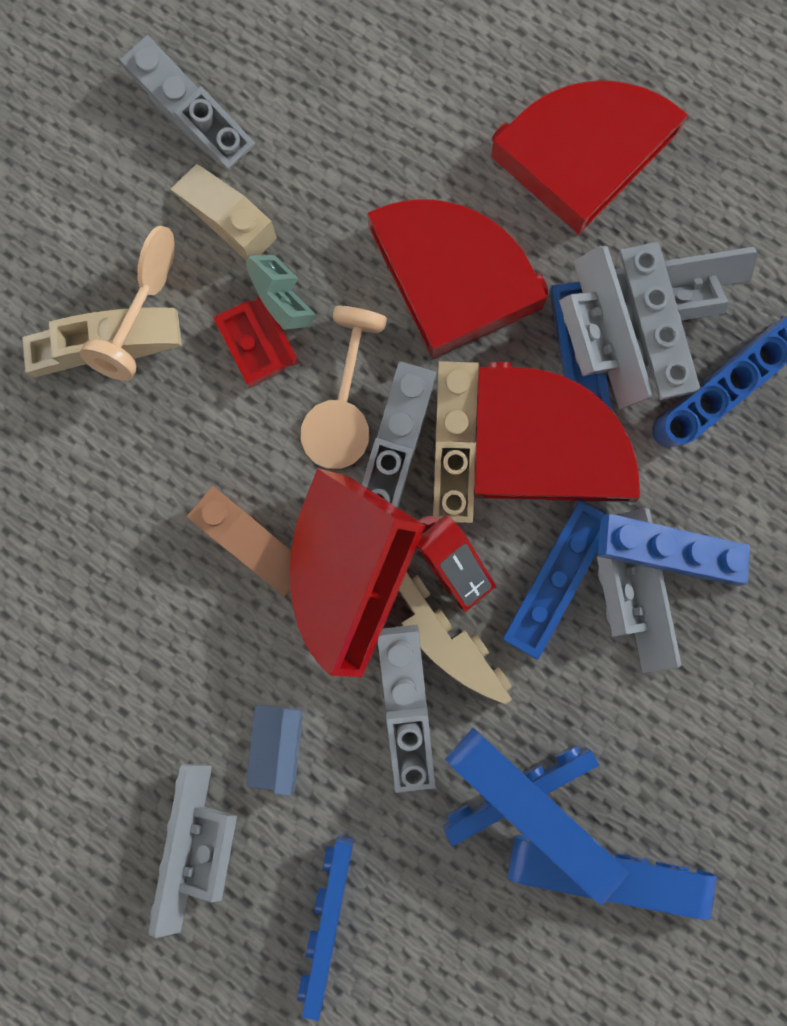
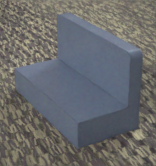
(275, 749)

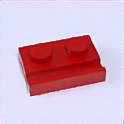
(255, 341)

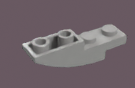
(187, 104)
(399, 432)
(406, 708)

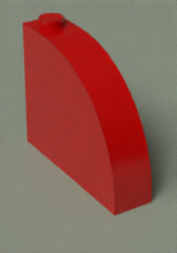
(585, 144)
(455, 271)
(549, 440)
(347, 569)

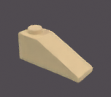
(226, 212)

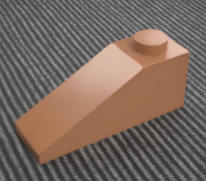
(244, 538)

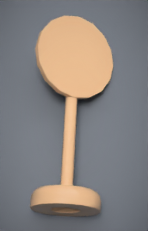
(153, 270)
(335, 430)

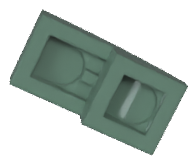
(274, 286)

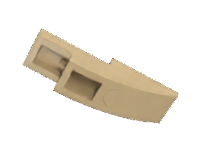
(59, 347)
(455, 441)
(458, 657)

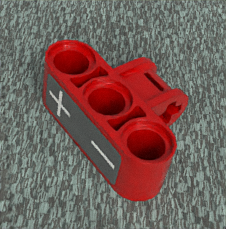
(454, 561)

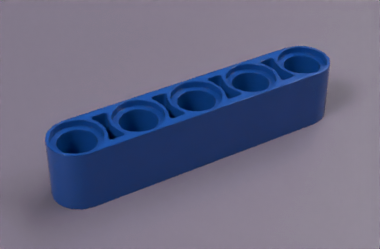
(719, 389)
(537, 816)
(648, 886)

